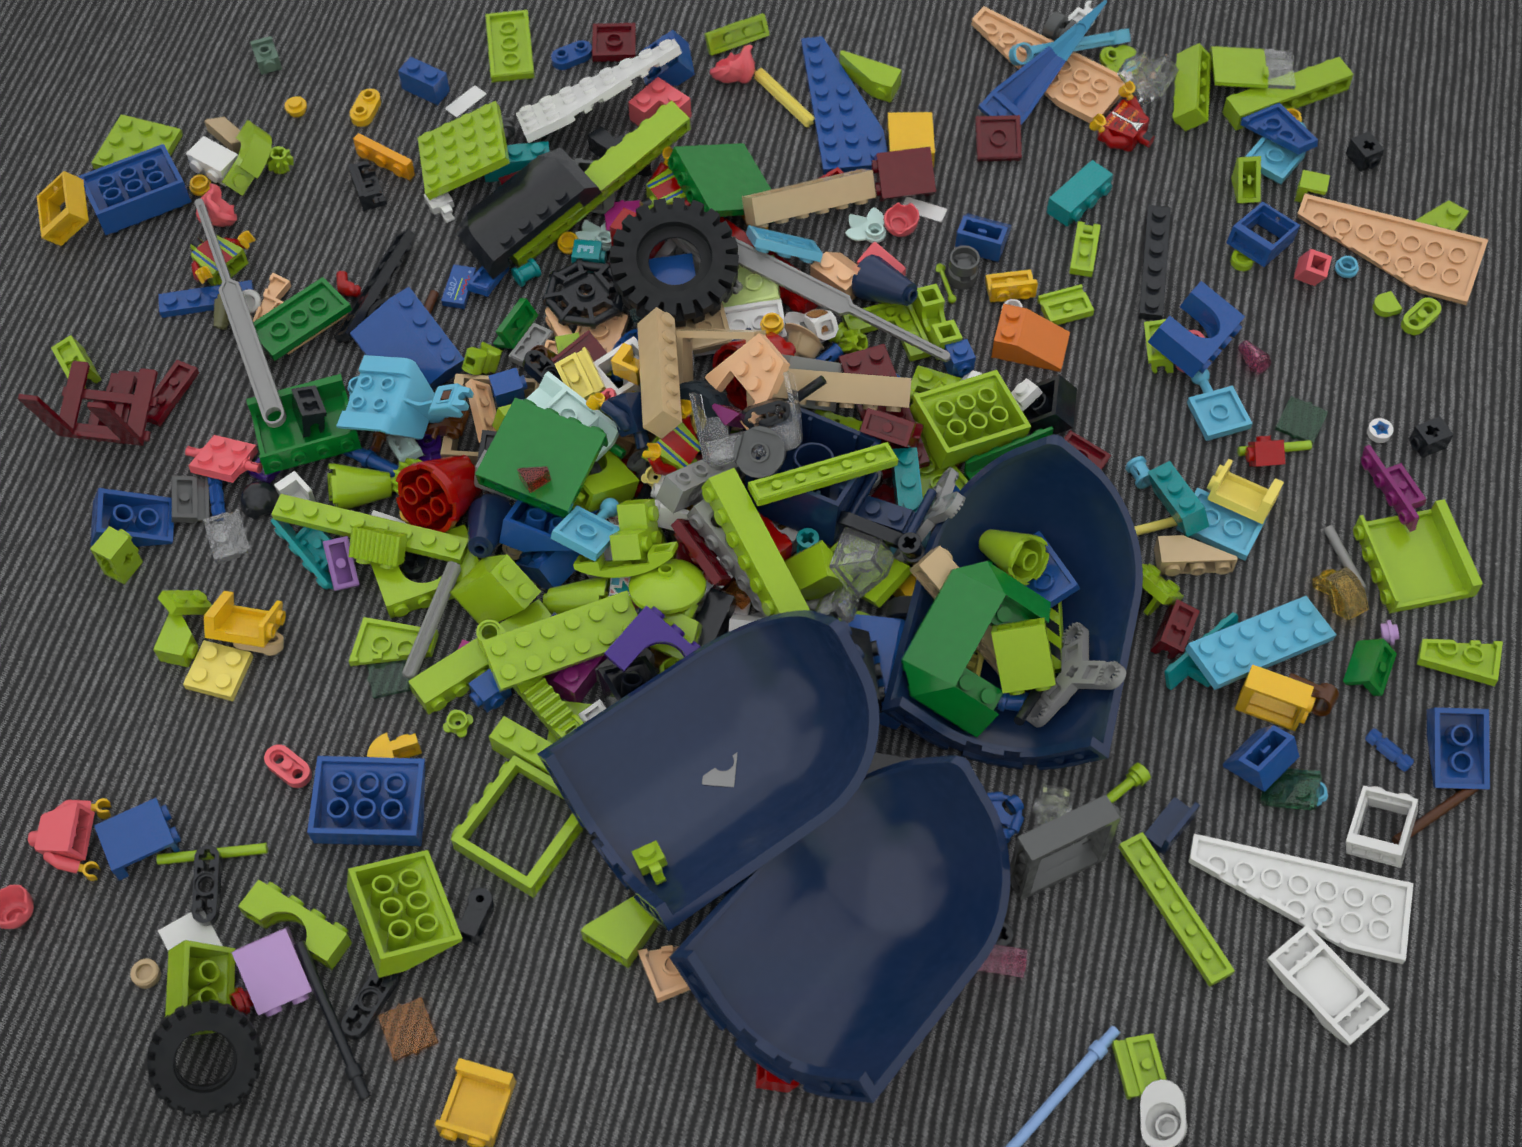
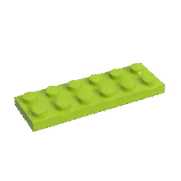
(557, 641)

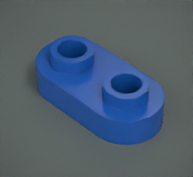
(571, 55)

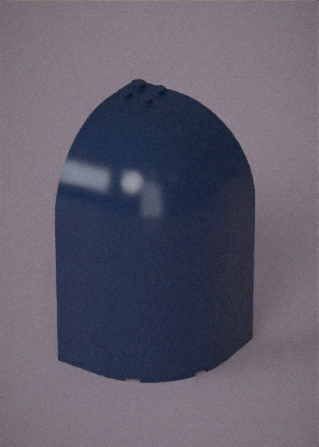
(1088, 526)
(777, 693)
(858, 931)

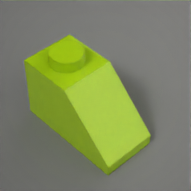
(176, 642)

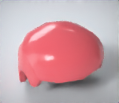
(901, 219)
(15, 906)

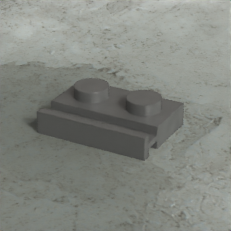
(189, 499)

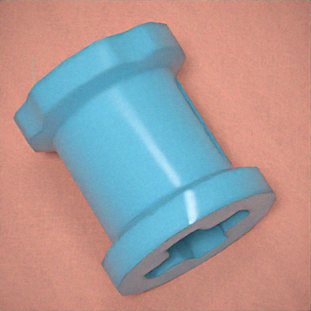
(1139, 470)

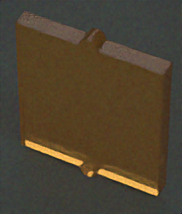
(407, 1029)

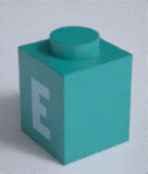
(588, 251)

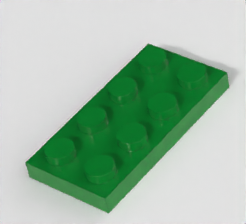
(300, 318)

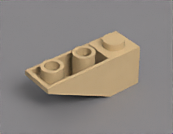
(1187, 556)

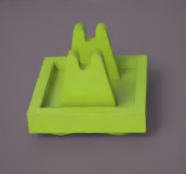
(1163, 591)

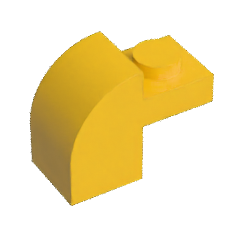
(403, 747)

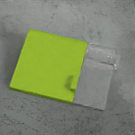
(1252, 67)

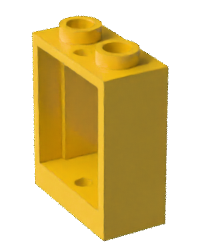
(59, 225)
(1275, 698)

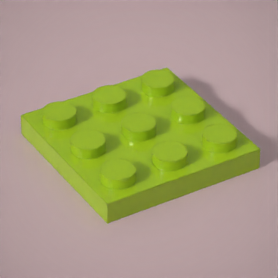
(134, 136)

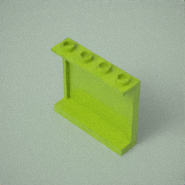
(1418, 565)

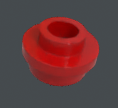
(241, 1000)

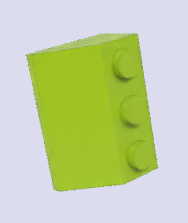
(199, 973)

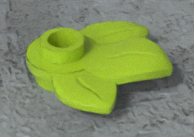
(1117, 58)

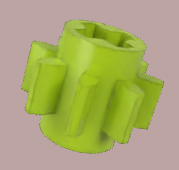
(279, 160)
(853, 341)

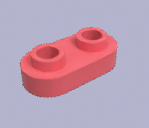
(289, 767)

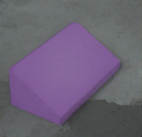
(340, 565)

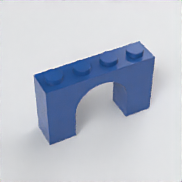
(1191, 351)

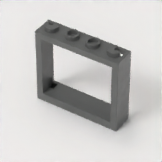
(1093, 820)

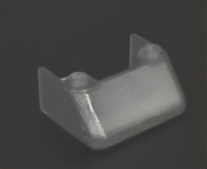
(718, 443)

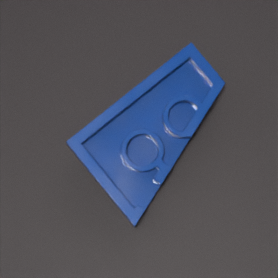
(1281, 127)

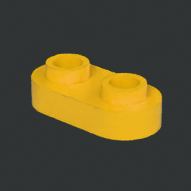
(366, 103)

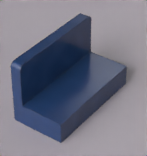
(1170, 824)

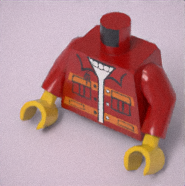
(1125, 124)

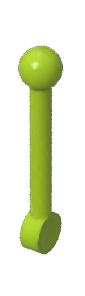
(941, 268)

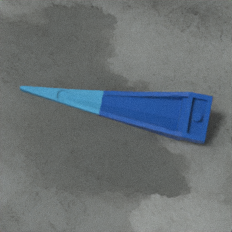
(1026, 86)

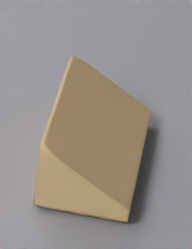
(224, 132)

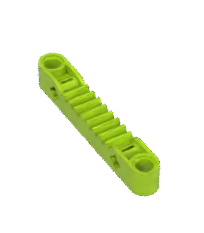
(538, 694)

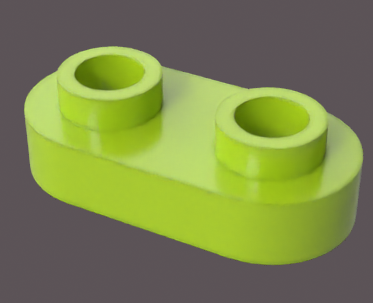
(1418, 319)

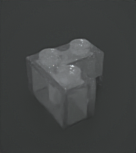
(1148, 75)

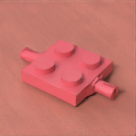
(223, 459)

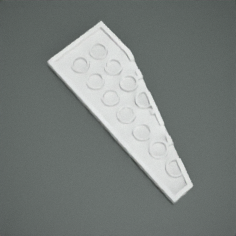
(559, 110)
(1339, 904)

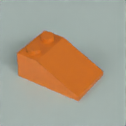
(1029, 339)

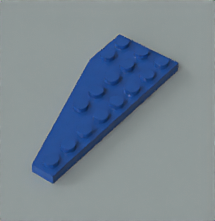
(843, 121)

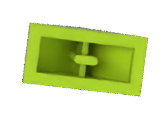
(1247, 179)

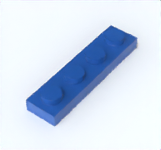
(192, 300)

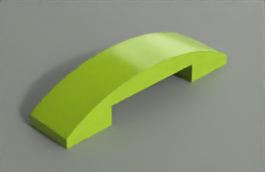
(656, 557)

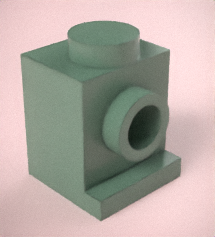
(266, 55)

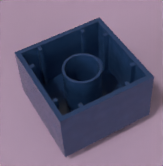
(822, 506)

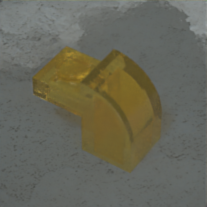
(1344, 590)

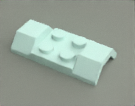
(559, 397)

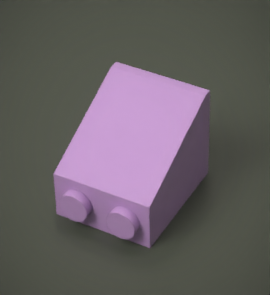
(273, 972)

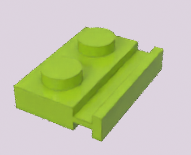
(1066, 305)
(1138, 1063)

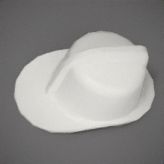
(1163, 1114)

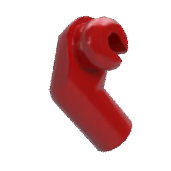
(346, 287)

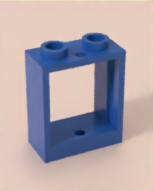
(1257, 247)

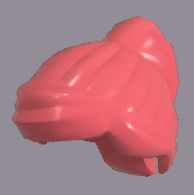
(735, 67)
(219, 210)

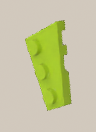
(1445, 216)
(385, 642)
(1466, 660)

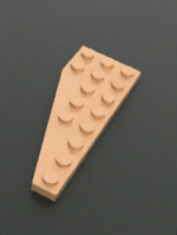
(1081, 84)
(1415, 253)

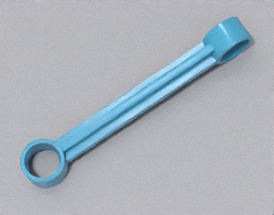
(1087, 42)

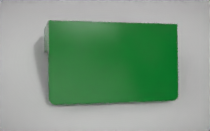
(515, 324)
(1370, 665)

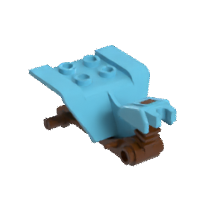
(398, 401)

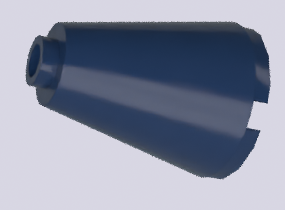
(882, 283)
(485, 524)

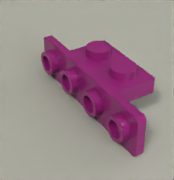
(1397, 487)

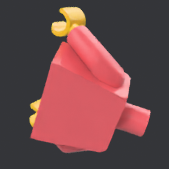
(66, 834)

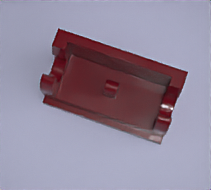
(1175, 629)

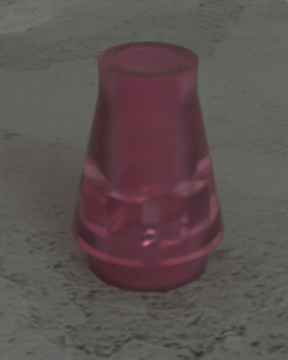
(1256, 359)

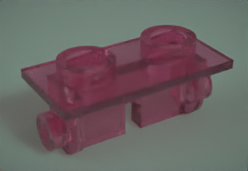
(1006, 961)

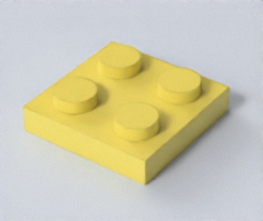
(218, 670)

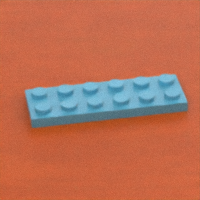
(1260, 641)

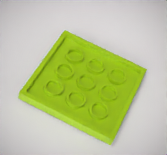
(463, 150)

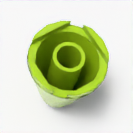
(357, 486)
(1015, 553)
(576, 594)

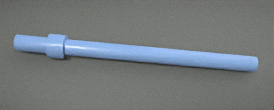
(1096, 1051)

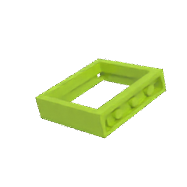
(551, 857)

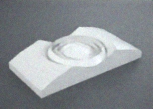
(1327, 986)

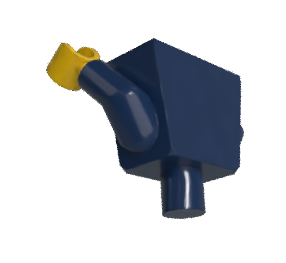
(626, 413)

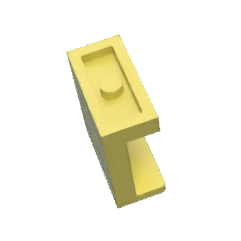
(1241, 494)

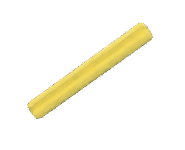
(784, 97)

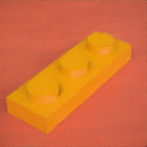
(384, 157)

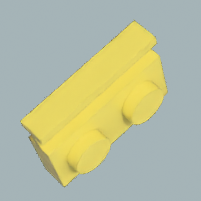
(580, 374)

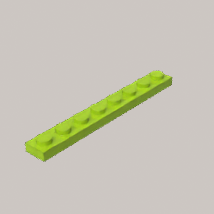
(340, 522)

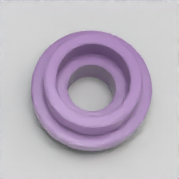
(1389, 632)

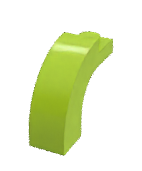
(251, 159)

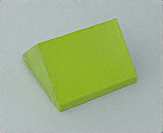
(812, 571)

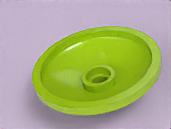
(669, 587)

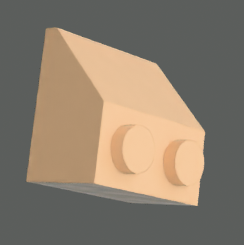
(835, 271)

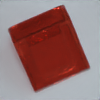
(534, 477)

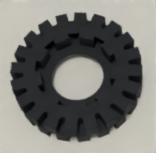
(691, 223)

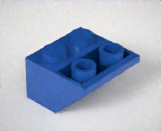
(677, 69)
(983, 235)
(548, 567)
(1263, 757)

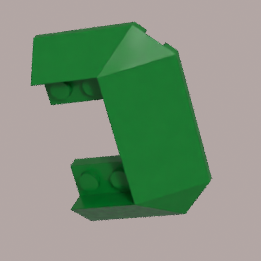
(950, 634)

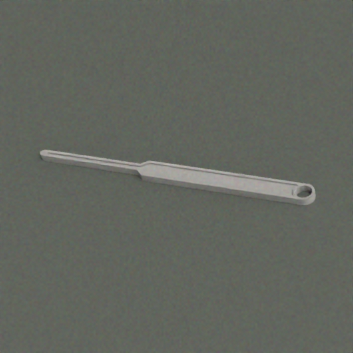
(825, 295)
(244, 329)

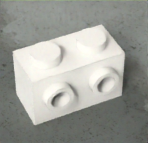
(211, 159)

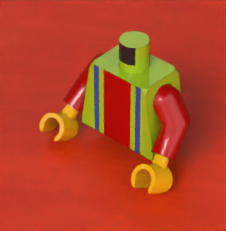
(663, 184)
(204, 265)
(676, 448)

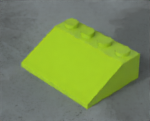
(969, 418)
(402, 911)

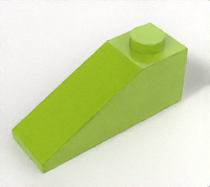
(872, 76)

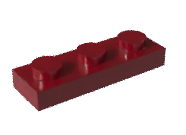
(171, 390)
(700, 553)

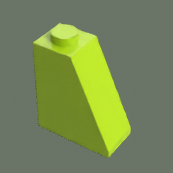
(621, 931)

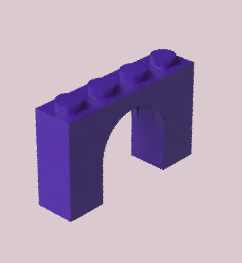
(644, 632)

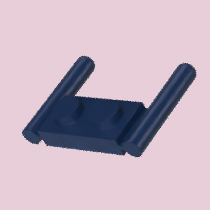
(887, 513)

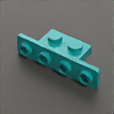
(309, 546)
(1186, 666)

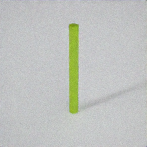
(226, 852)

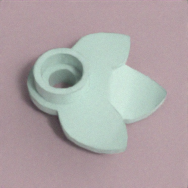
(867, 228)
(593, 232)

